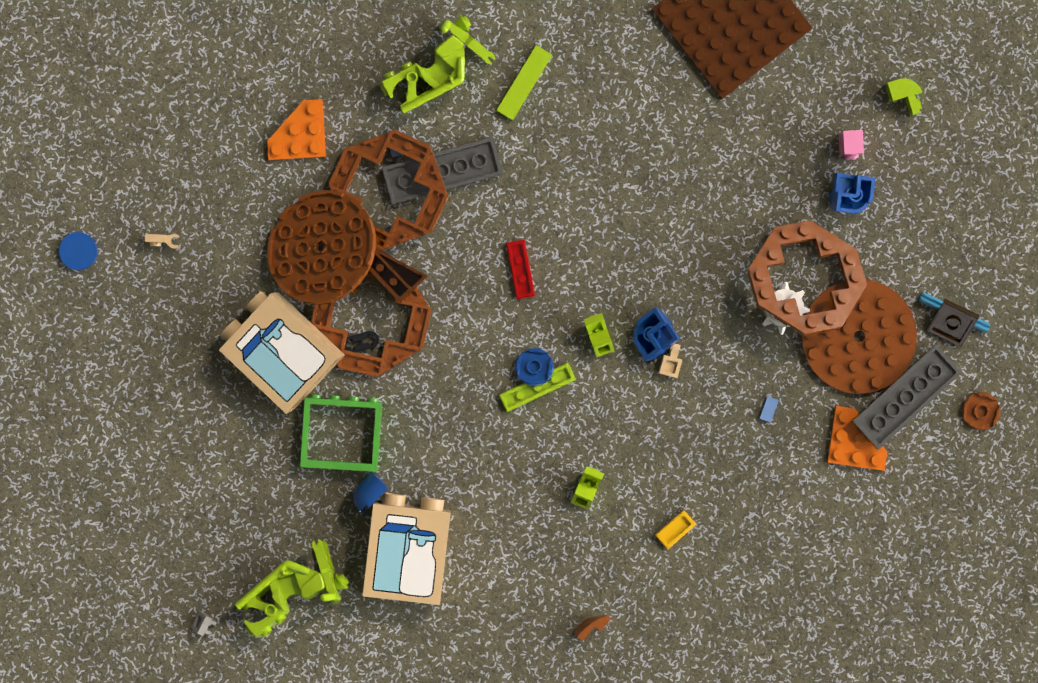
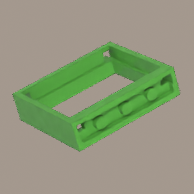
(341, 465)

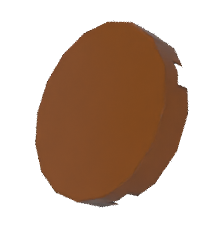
(975, 411)

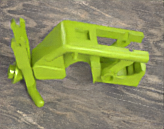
(446, 71)
(290, 580)

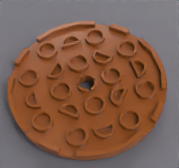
(343, 263)
(879, 357)

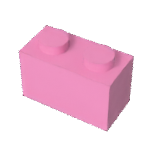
(851, 144)

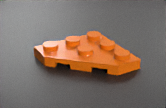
(300, 134)
(850, 446)

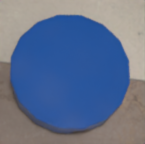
(78, 251)
(534, 367)

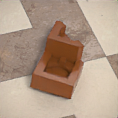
(587, 626)

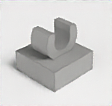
(201, 623)

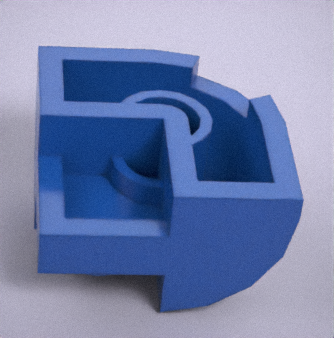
(851, 193)
(654, 334)
(368, 492)

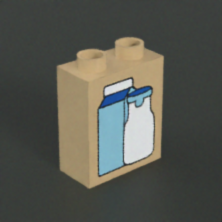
(279, 350)
(407, 550)

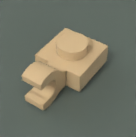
(157, 240)
(670, 364)

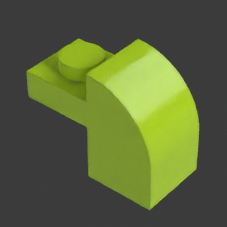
(906, 90)
(598, 335)
(587, 487)

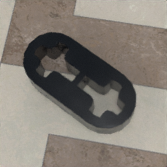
(363, 346)

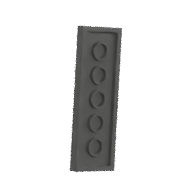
(457, 167)
(906, 397)

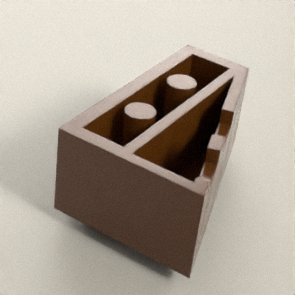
(395, 275)

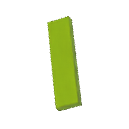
(524, 82)
(524, 393)

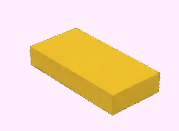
(675, 529)

